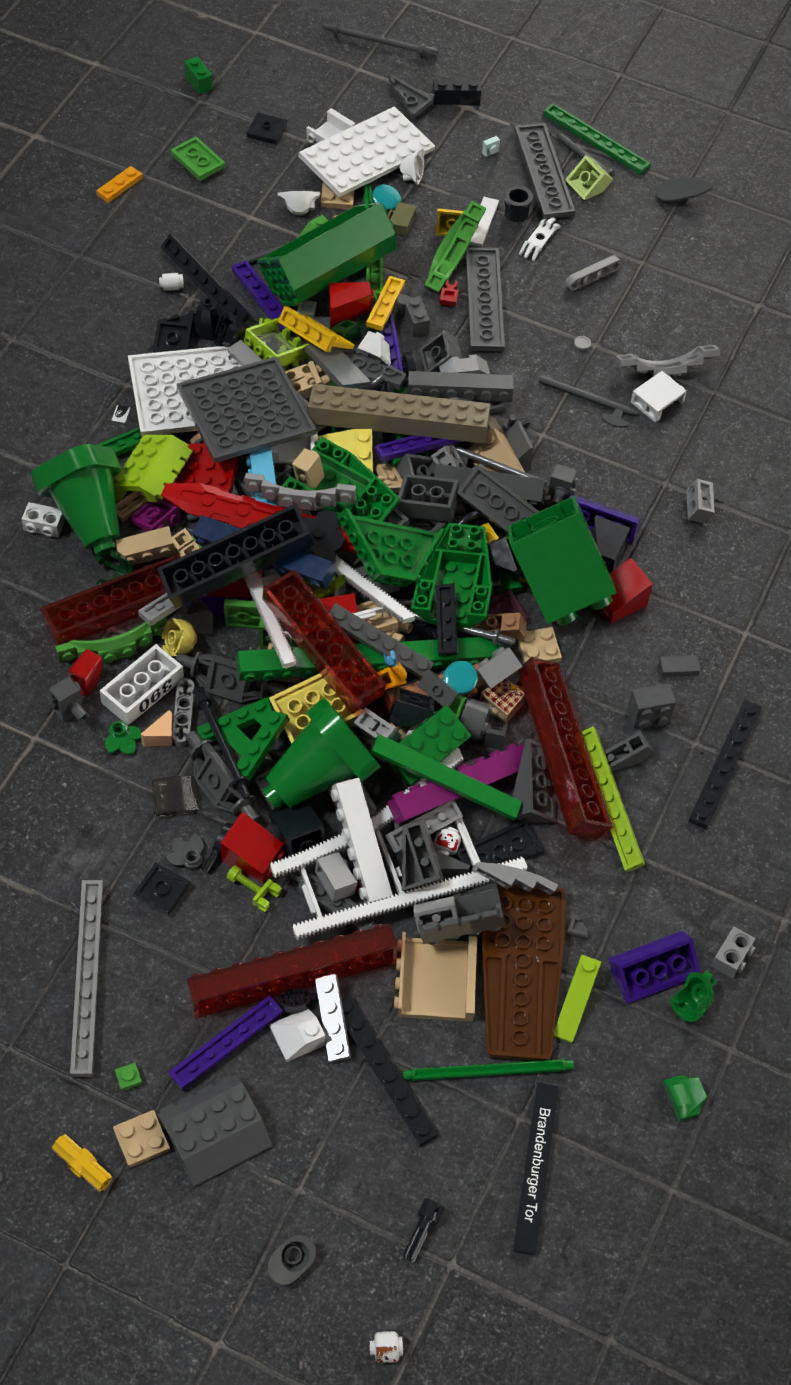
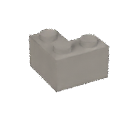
(498, 667)

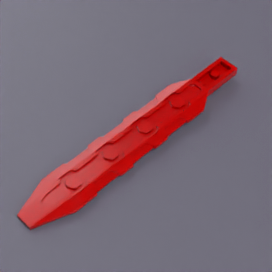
(226, 507)

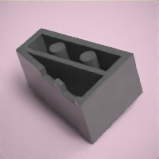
(419, 857)

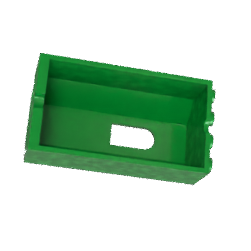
(329, 253)

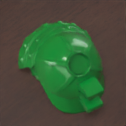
(695, 996)

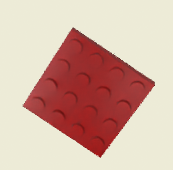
(203, 470)

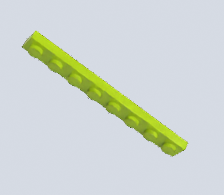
(622, 829)

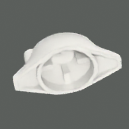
(413, 166)
(299, 201)

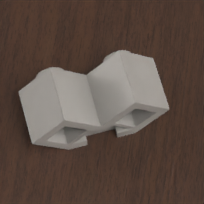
(473, 364)

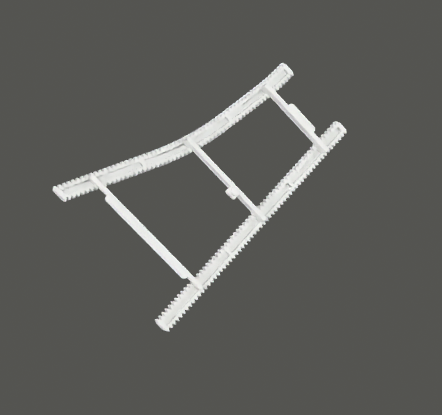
(272, 624)
(404, 899)

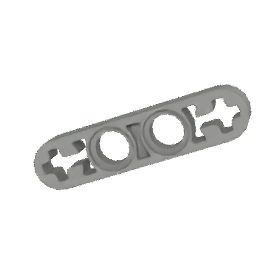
(593, 272)
(186, 712)

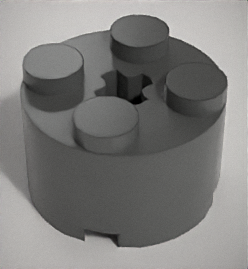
(475, 718)

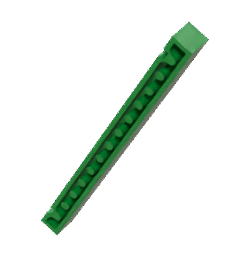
(266, 665)

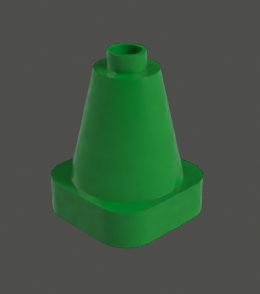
(84, 493)
(318, 759)

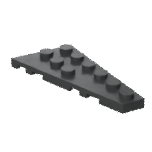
(372, 368)

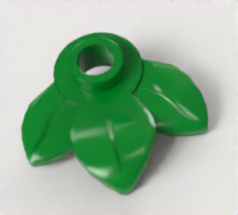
(124, 740)

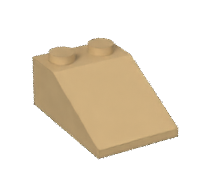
(497, 449)

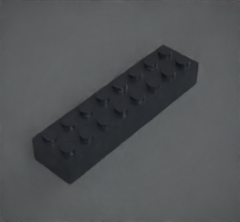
(235, 556)

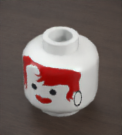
(447, 841)

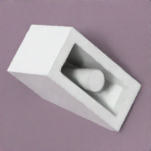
(376, 347)

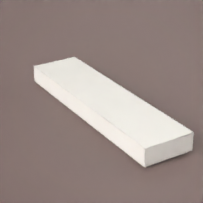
(485, 223)

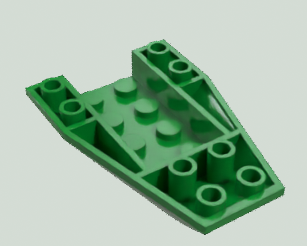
(340, 466)
(458, 559)

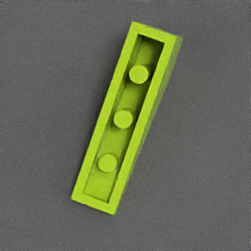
(577, 998)

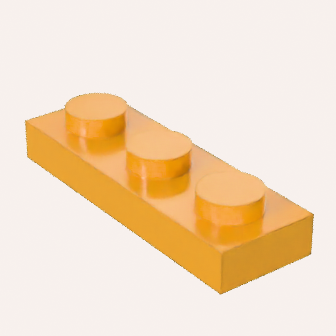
(119, 184)

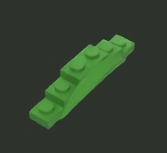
(454, 246)
(113, 647)

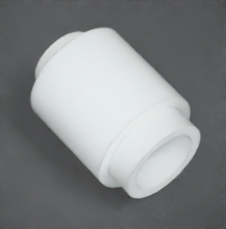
(171, 281)

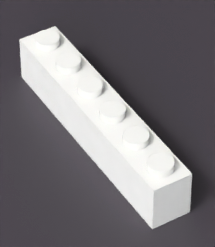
(361, 840)

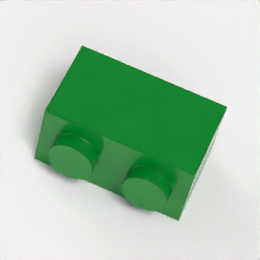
(198, 75)

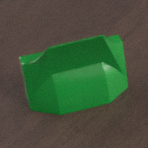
(685, 1096)

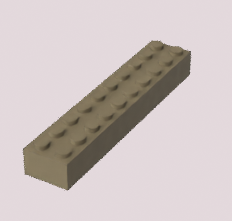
(399, 413)

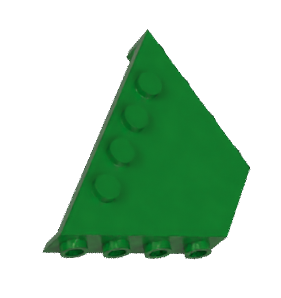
(389, 550)

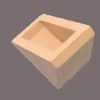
(159, 732)

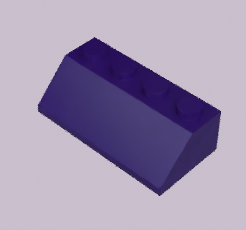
(591, 509)
(654, 966)

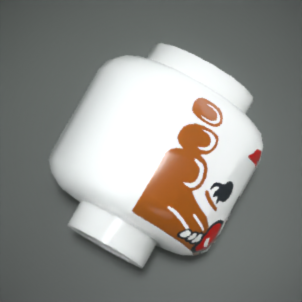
(386, 1347)

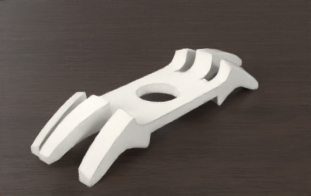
(533, 242)

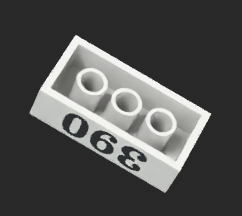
(141, 684)

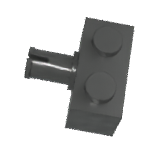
(564, 482)
(68, 701)

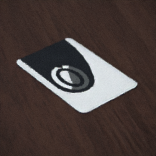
(121, 413)

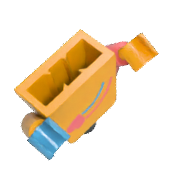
(395, 675)

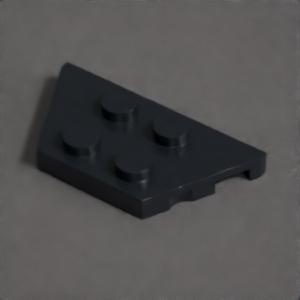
(173, 333)

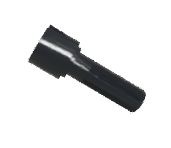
(428, 1216)

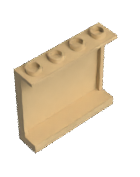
(436, 979)

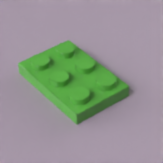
(197, 158)

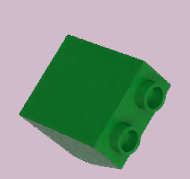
(561, 561)

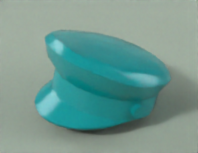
(387, 196)
(461, 676)

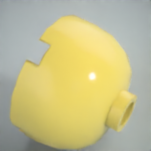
(179, 637)

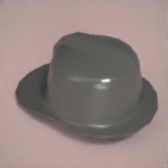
(291, 1259)

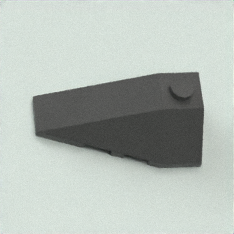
(532, 786)

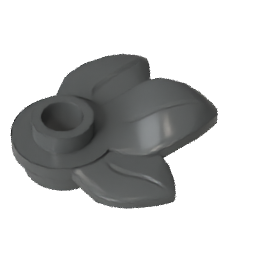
(186, 850)

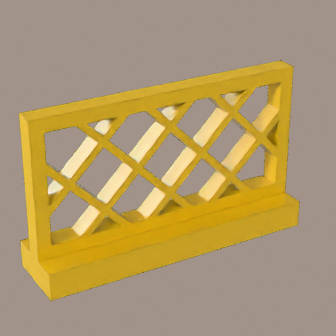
(312, 330)

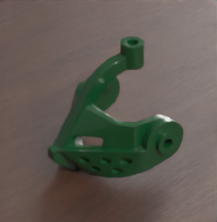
(123, 568)

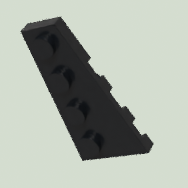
(505, 845)

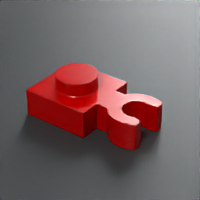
(449, 294)

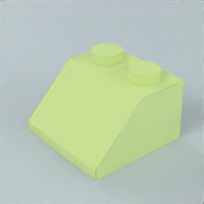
(589, 178)

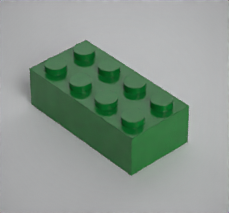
(434, 739)

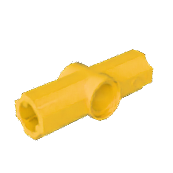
(82, 1163)

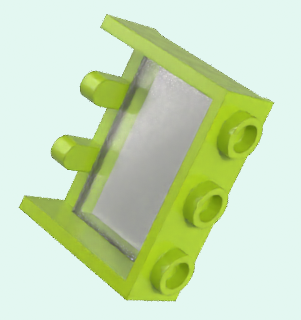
(270, 342)

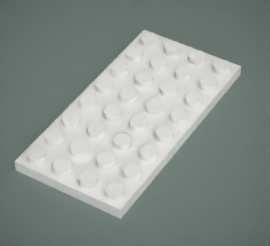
(365, 151)

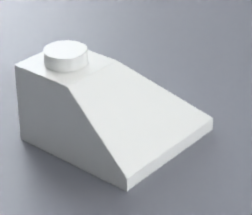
(298, 1034)

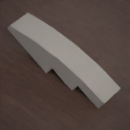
(508, 875)

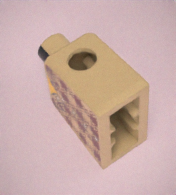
(504, 698)

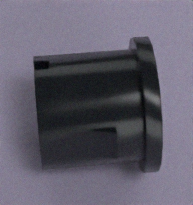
(517, 203)

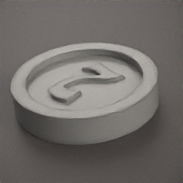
(582, 343)

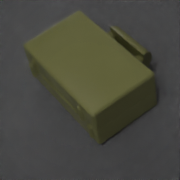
(403, 218)

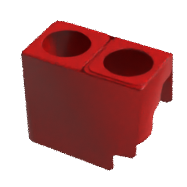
(86, 671)

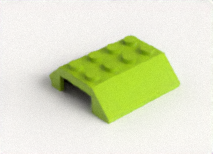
(151, 466)

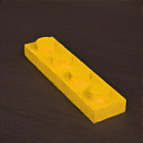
(385, 303)

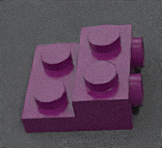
(155, 516)

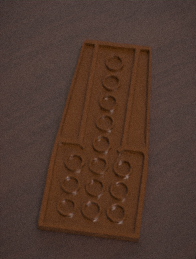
(523, 974)

